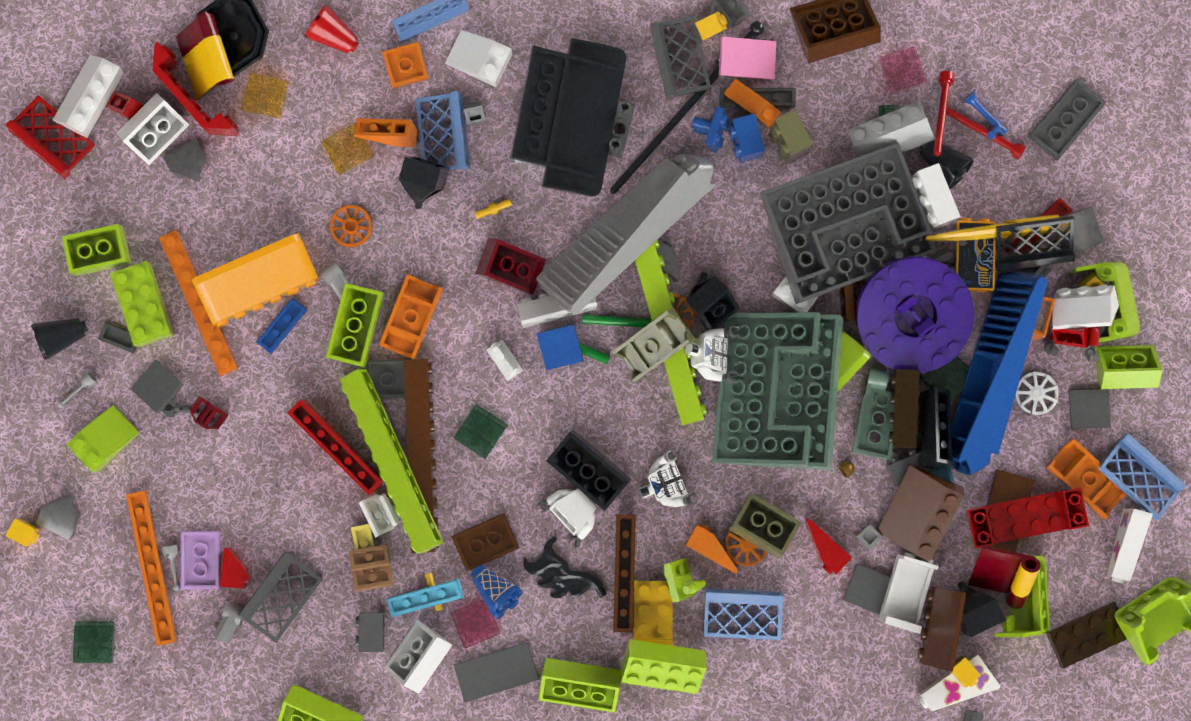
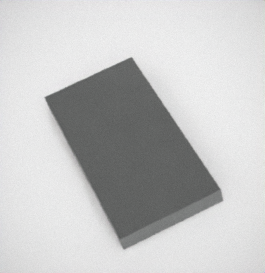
(1067, 119)
(496, 672)

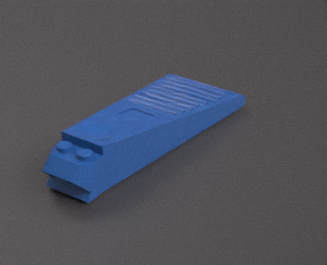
(995, 370)

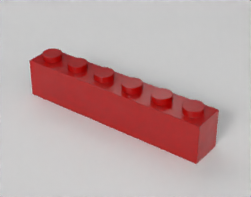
(335, 446)

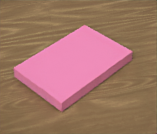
(747, 58)

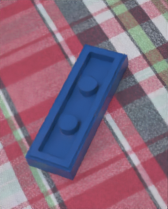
(281, 325)

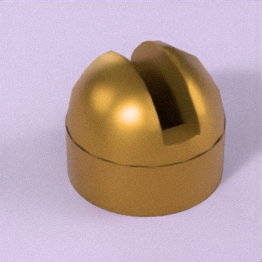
(846, 468)

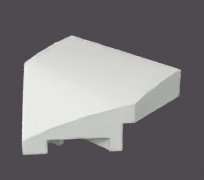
(380, 513)

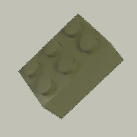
(790, 137)
(764, 525)

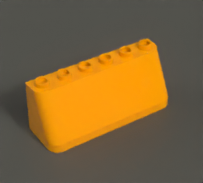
(255, 280)

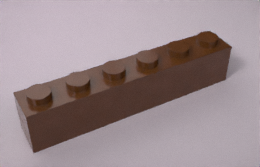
(624, 573)

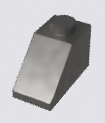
(669, 256)

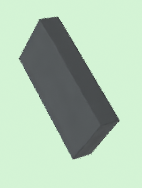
(117, 337)

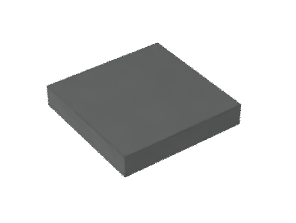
(388, 378)
(157, 386)
(1089, 409)
(867, 589)

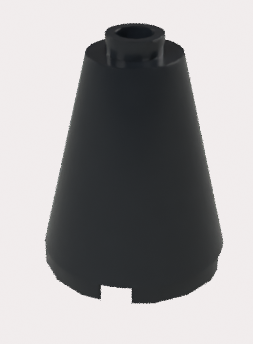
(951, 161)
(58, 335)

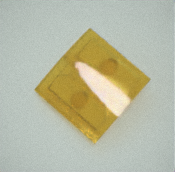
(264, 95)
(346, 150)

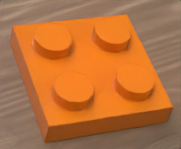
(405, 65)

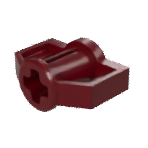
(207, 414)

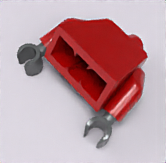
(1075, 337)

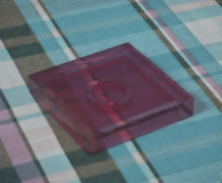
(902, 69)
(475, 623)

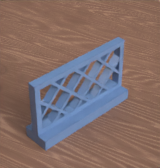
(428, 17)
(457, 126)
(1149, 466)
(740, 597)

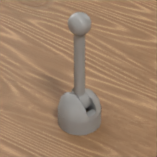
(87, 381)
(170, 552)

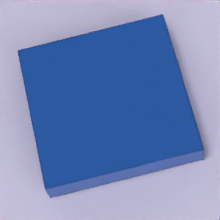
(560, 346)

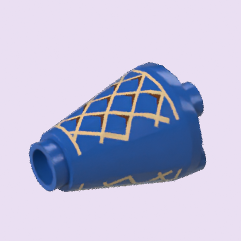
(495, 591)

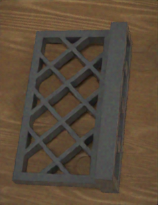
(664, 61)
(265, 588)

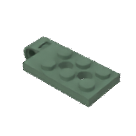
(874, 401)

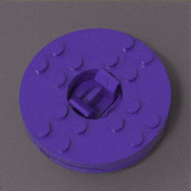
(914, 314)

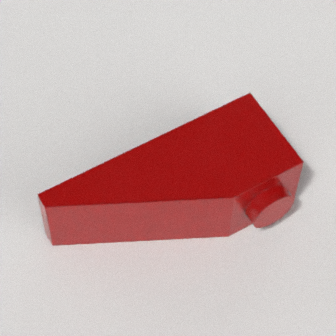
(828, 550)

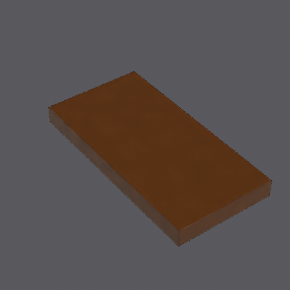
(1005, 488)

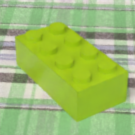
(142, 304)
(663, 666)

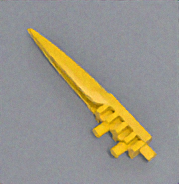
(989, 231)

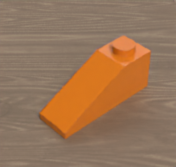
(752, 103)
(387, 131)
(708, 545)

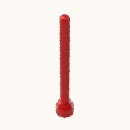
(946, 79)
(1015, 149)

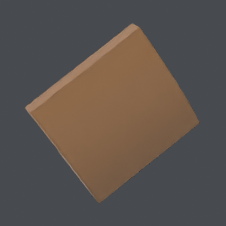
(371, 568)

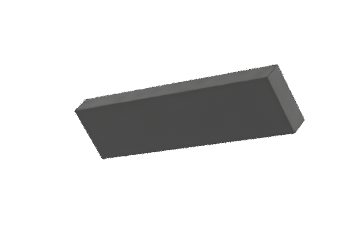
(776, 96)

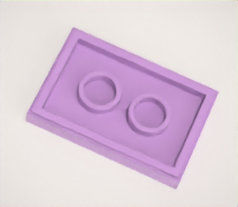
(200, 559)

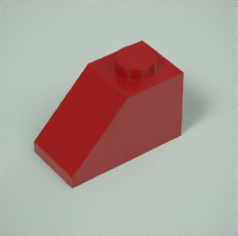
(123, 105)
(233, 572)

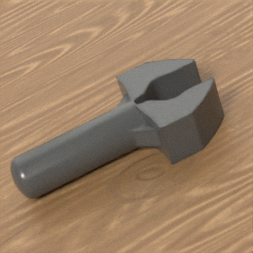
(178, 408)

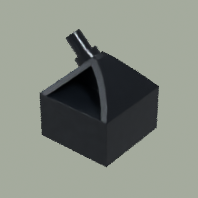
(422, 178)
(711, 301)
(979, 611)

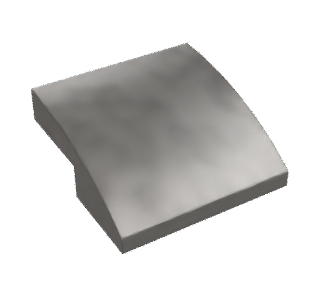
(1086, 230)

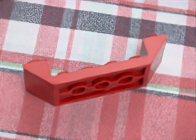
(163, 63)
(1027, 517)

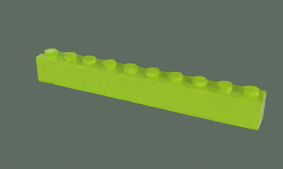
(677, 366)
(391, 461)

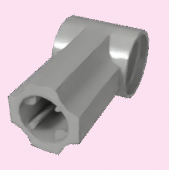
(335, 277)
(228, 623)

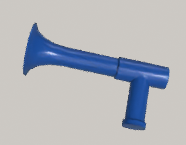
(997, 126)

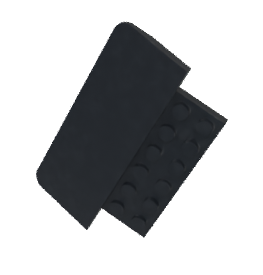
(570, 114)

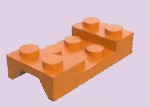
(411, 317)
(1080, 470)

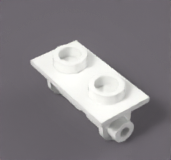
(504, 360)

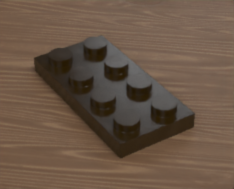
(1086, 635)

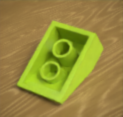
(103, 439)

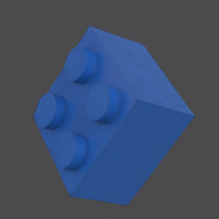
(746, 138)

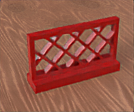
(38, 147)

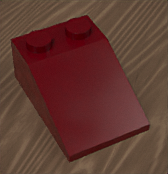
(510, 265)

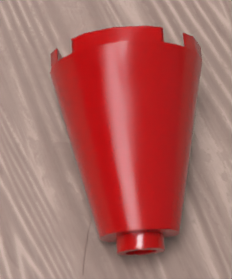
(331, 31)

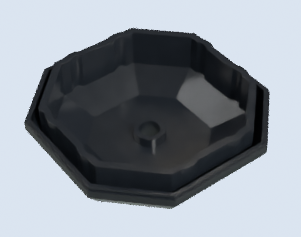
(243, 19)

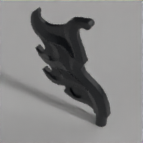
(558, 576)

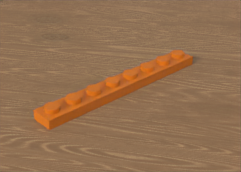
(185, 273)
(151, 568)

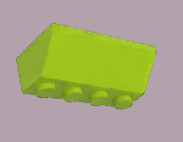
(355, 325)
(580, 685)
(307, 706)

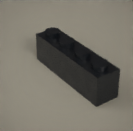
(936, 428)

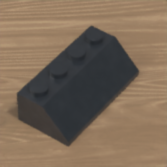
(588, 469)

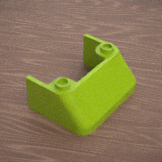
(1127, 319)
(1034, 615)

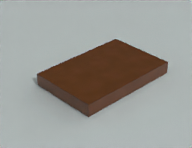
(485, 542)

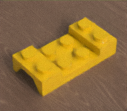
(653, 612)

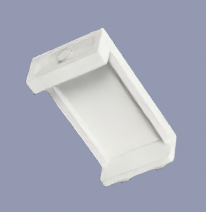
(907, 592)

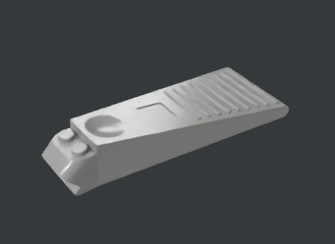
(626, 231)

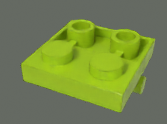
(680, 580)

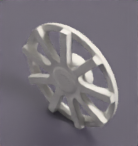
(1037, 393)

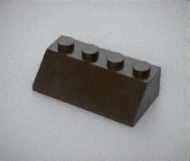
(906, 408)

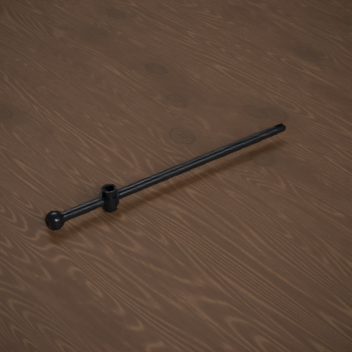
(756, 29)

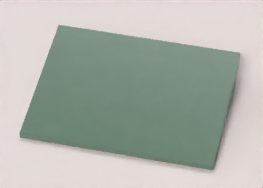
(783, 392)

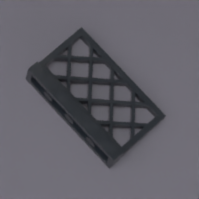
(1034, 255)

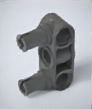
(623, 117)

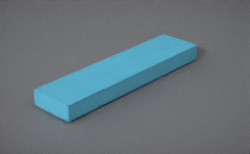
(425, 597)

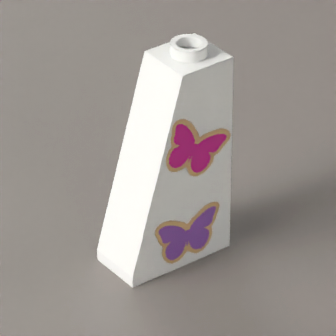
(1128, 544)
(949, 691)

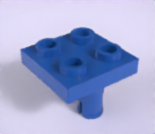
(713, 128)

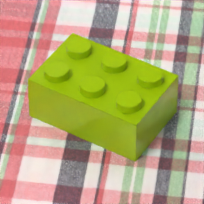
(96, 250)

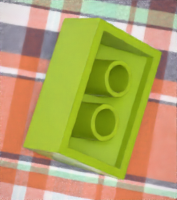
(1128, 367)

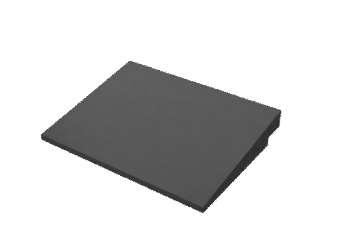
(846, 222)

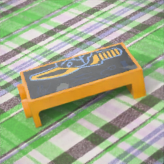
(975, 258)

